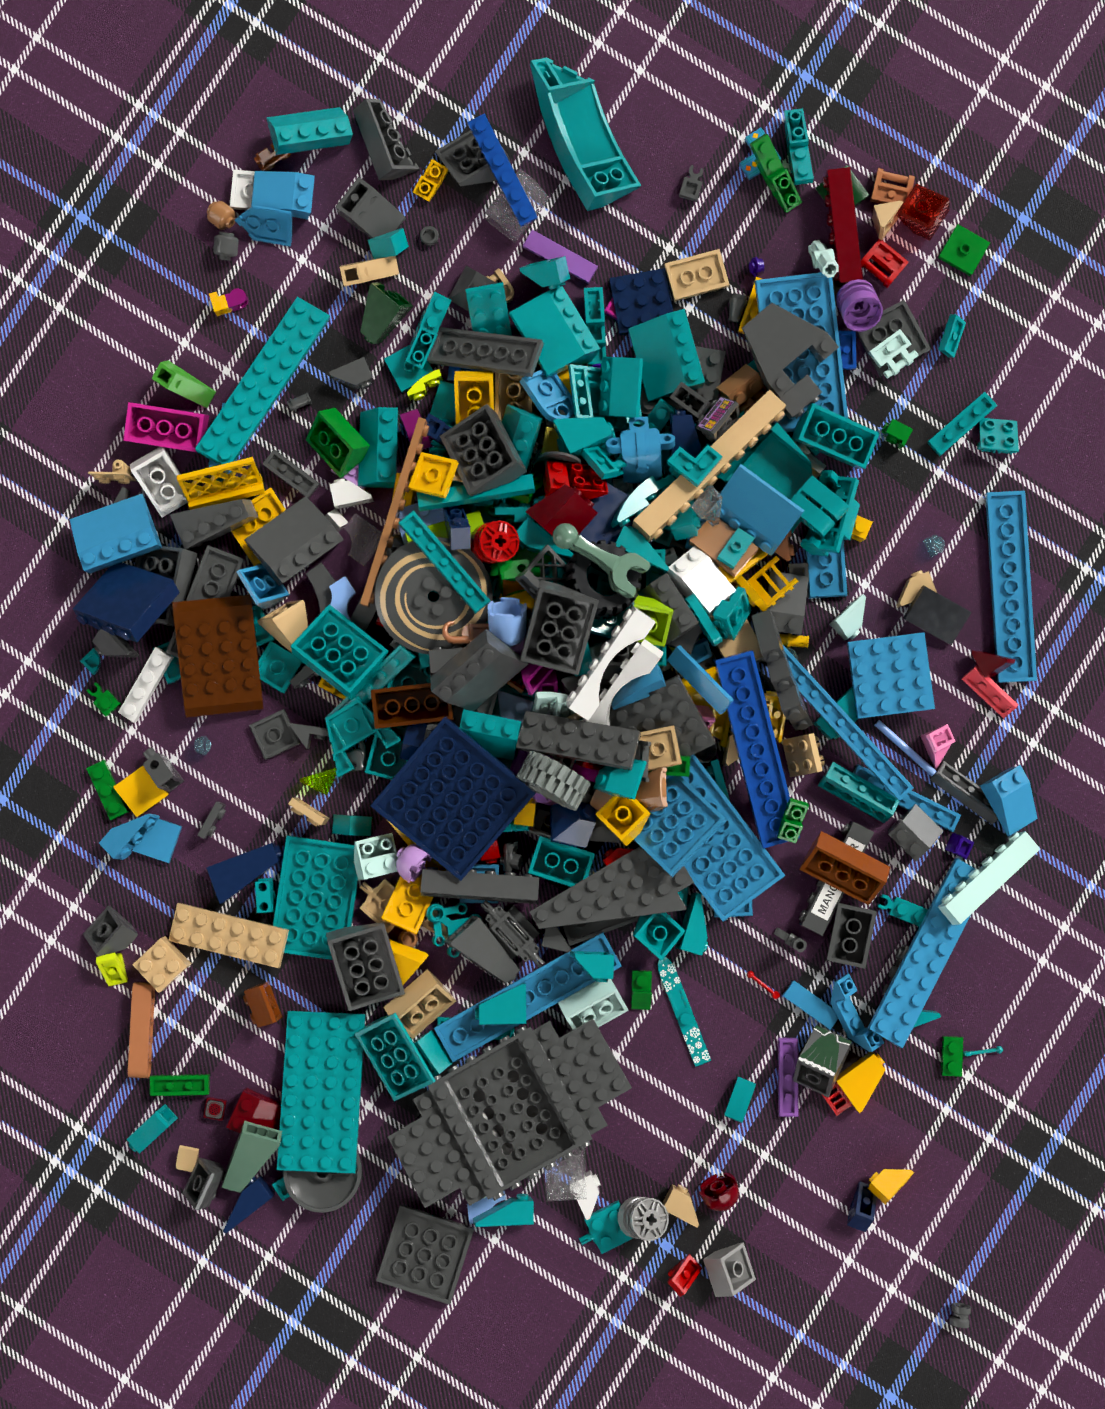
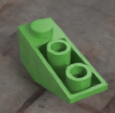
(183, 383)

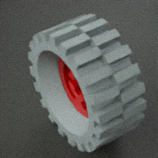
(553, 780)

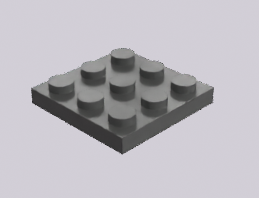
(892, 320)

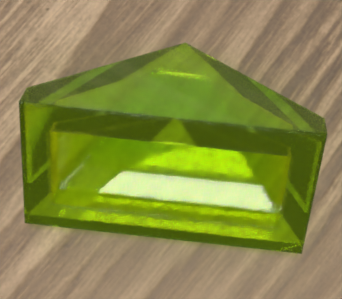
(321, 781)

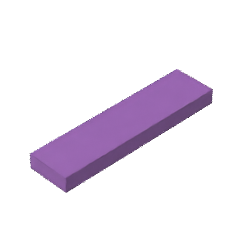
(549, 249)
(786, 1086)

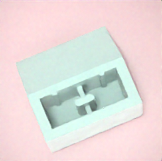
(375, 856)

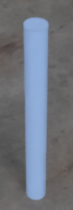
(905, 748)

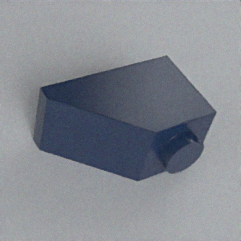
(862, 1208)

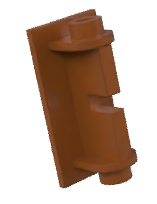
(268, 159)

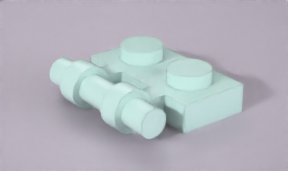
(890, 348)

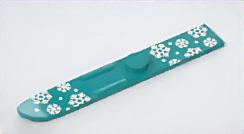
(683, 1012)

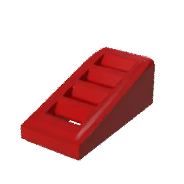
(843, 1097)

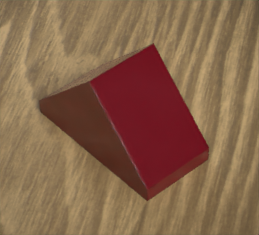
(990, 663)

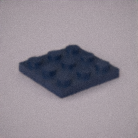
(640, 298)

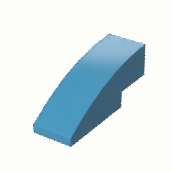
(639, 688)

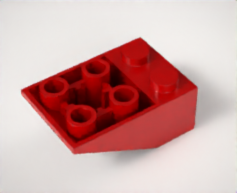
(573, 474)

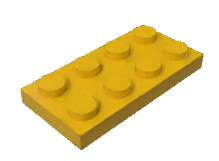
(407, 906)

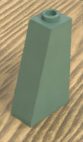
(250, 1153)

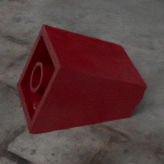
(563, 507)

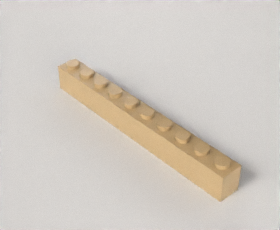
(731, 446)

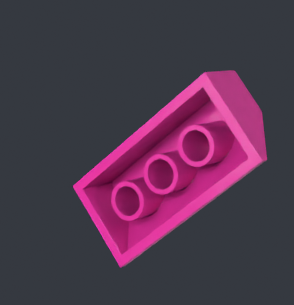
(164, 427)

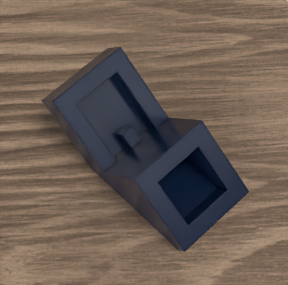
(413, 739)

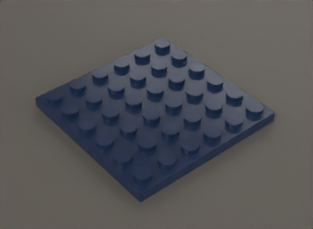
(453, 798)

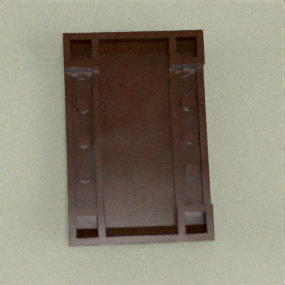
(217, 655)

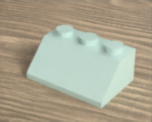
(596, 1001)

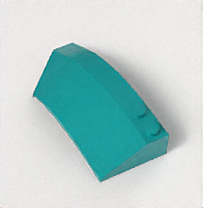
(581, 135)

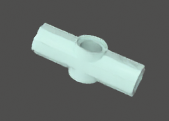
(823, 258)

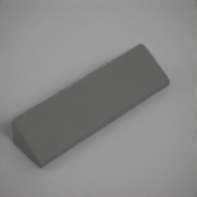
(964, 791)

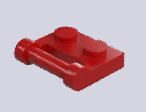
(886, 258)

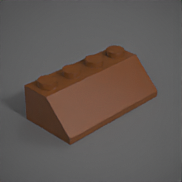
(845, 868)

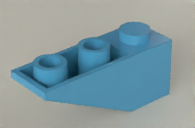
(123, 838)

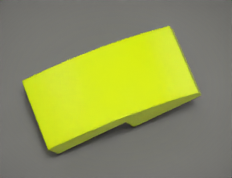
(419, 390)

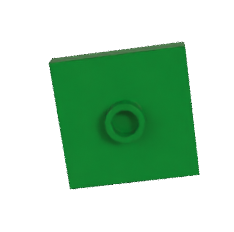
(964, 250)

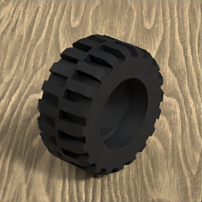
(576, 579)

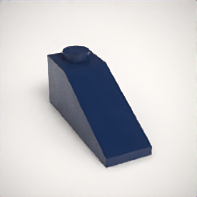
(252, 1197)

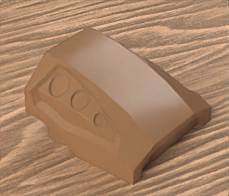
(653, 793)

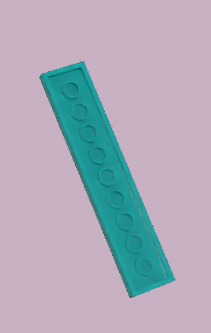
(263, 382)

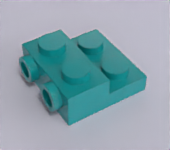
(732, 614)

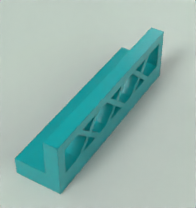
(859, 791)

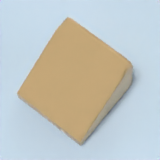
(187, 1158)

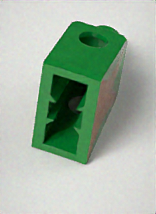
(507, 573)

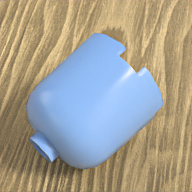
(508, 620)

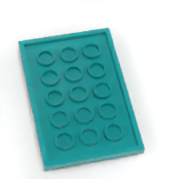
(315, 894)

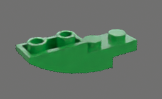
(774, 174)

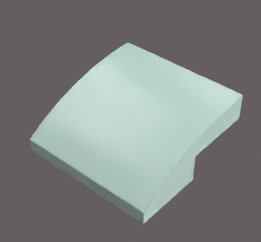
(551, 704)

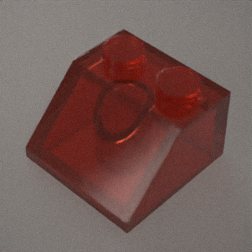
(923, 211)

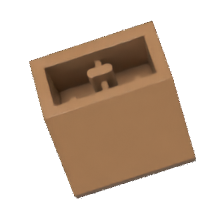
(743, 387)

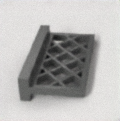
(527, 578)

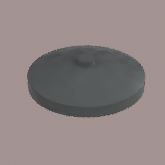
(322, 1190)

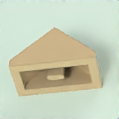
(885, 217)

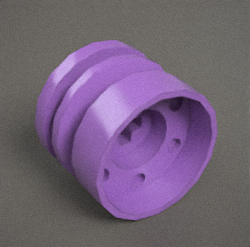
(859, 305)

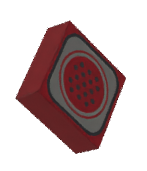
(215, 1108)

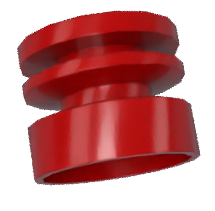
(484, 544)

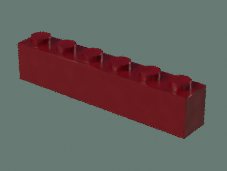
(843, 224)

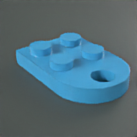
(548, 395)

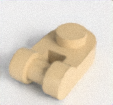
(509, 291)

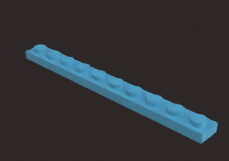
(848, 730)

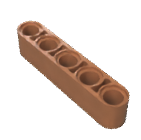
(141, 1030)

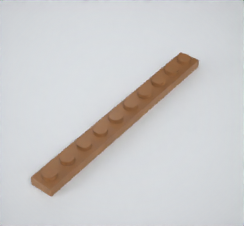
(397, 505)

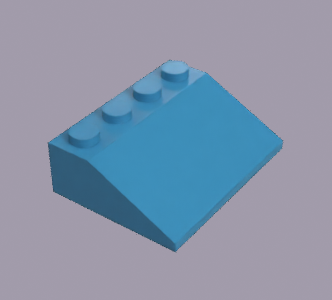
(758, 509)
(114, 534)

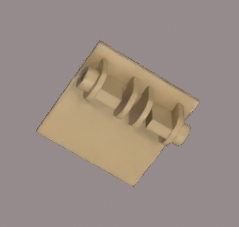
(120, 472)

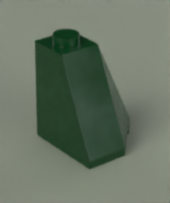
(382, 313)

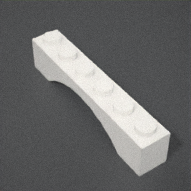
(632, 629)
(642, 662)

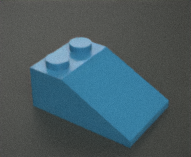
(284, 192)
(262, 586)
(1011, 799)

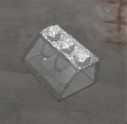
(501, 215)

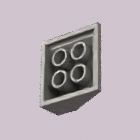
(466, 161)

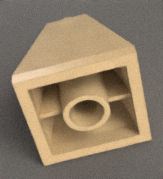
(286, 622)

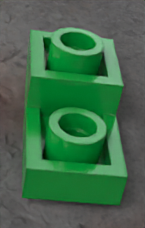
(792, 820)

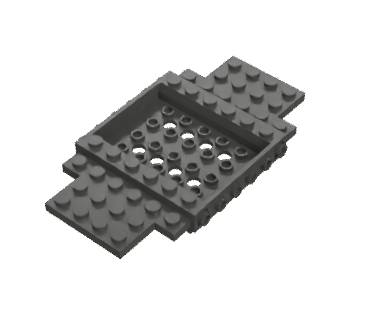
(455, 1143)

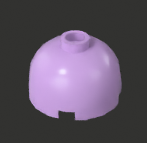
(411, 862)

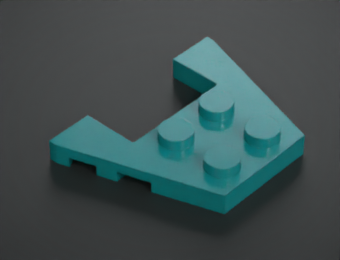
(349, 728)

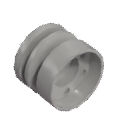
(633, 1217)

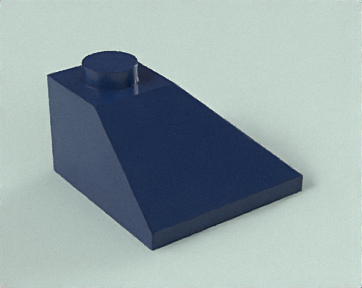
(572, 826)

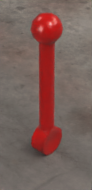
(775, 994)

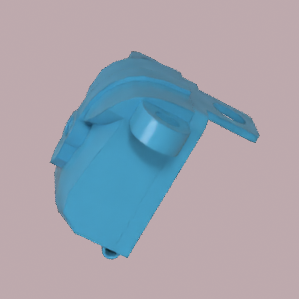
(640, 450)

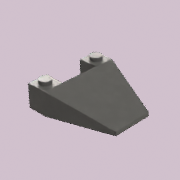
(778, 339)

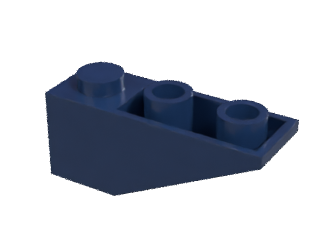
(457, 527)

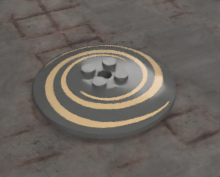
(404, 600)

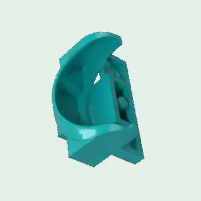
(842, 530)

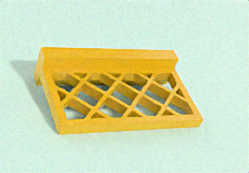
(223, 491)

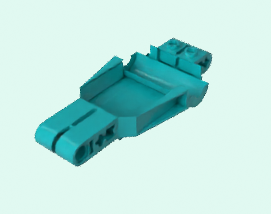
(789, 471)

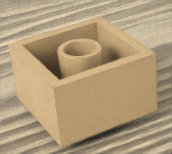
(162, 964)

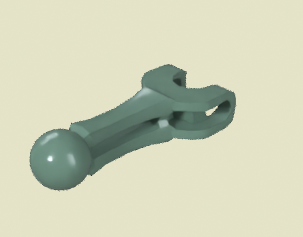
(566, 537)

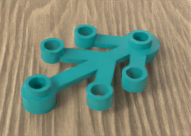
(452, 925)

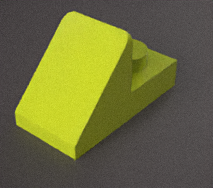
(112, 968)

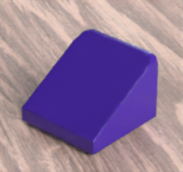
(959, 845)

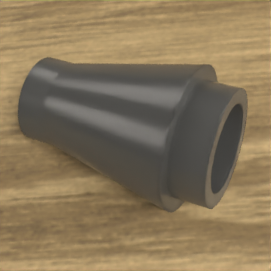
(736, 307)

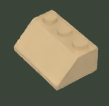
(421, 1004)

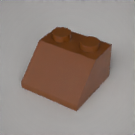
(262, 1004)

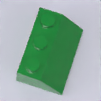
(337, 441)

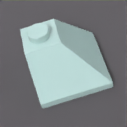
(850, 619)

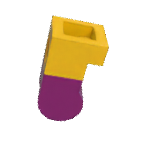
(229, 302)

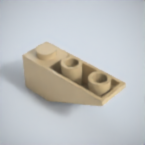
(369, 270)

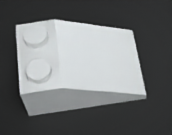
(159, 480)
(699, 576)

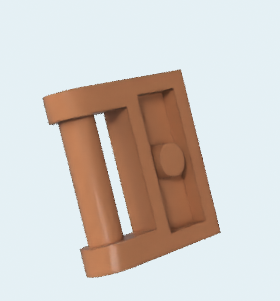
(886, 192)

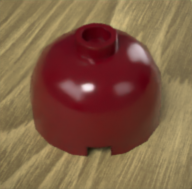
(720, 1192)

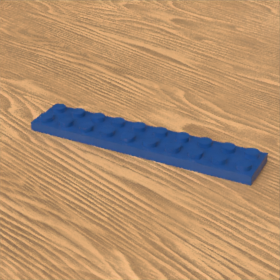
(755, 744)

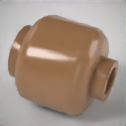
(221, 215)

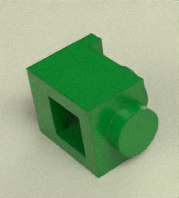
(896, 433)

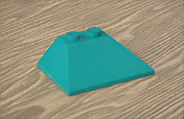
(586, 396)

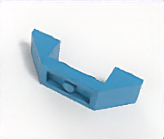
(849, 1017)

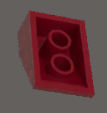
(255, 1109)

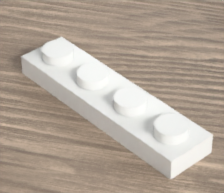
(145, 684)

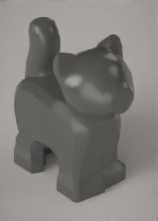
(358, 756)

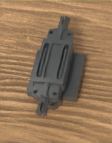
(513, 932)

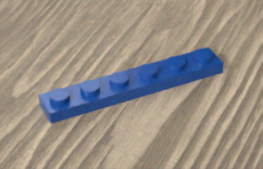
(502, 170)

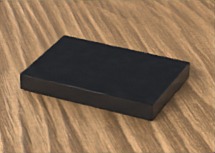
(937, 615)

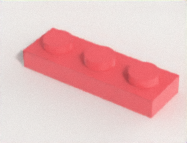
(990, 692)

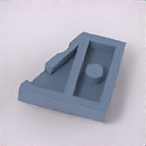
(513, 706)

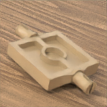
(377, 901)

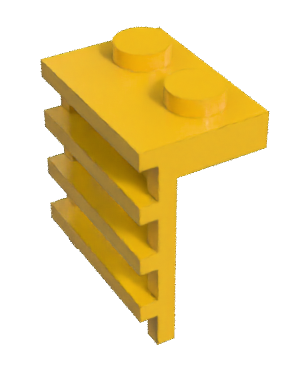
(757, 594)

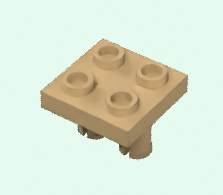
(803, 755)

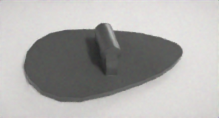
(555, 456)

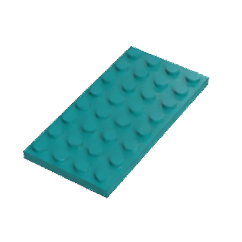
(321, 1092)

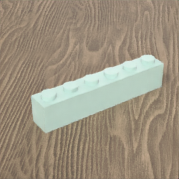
(988, 877)

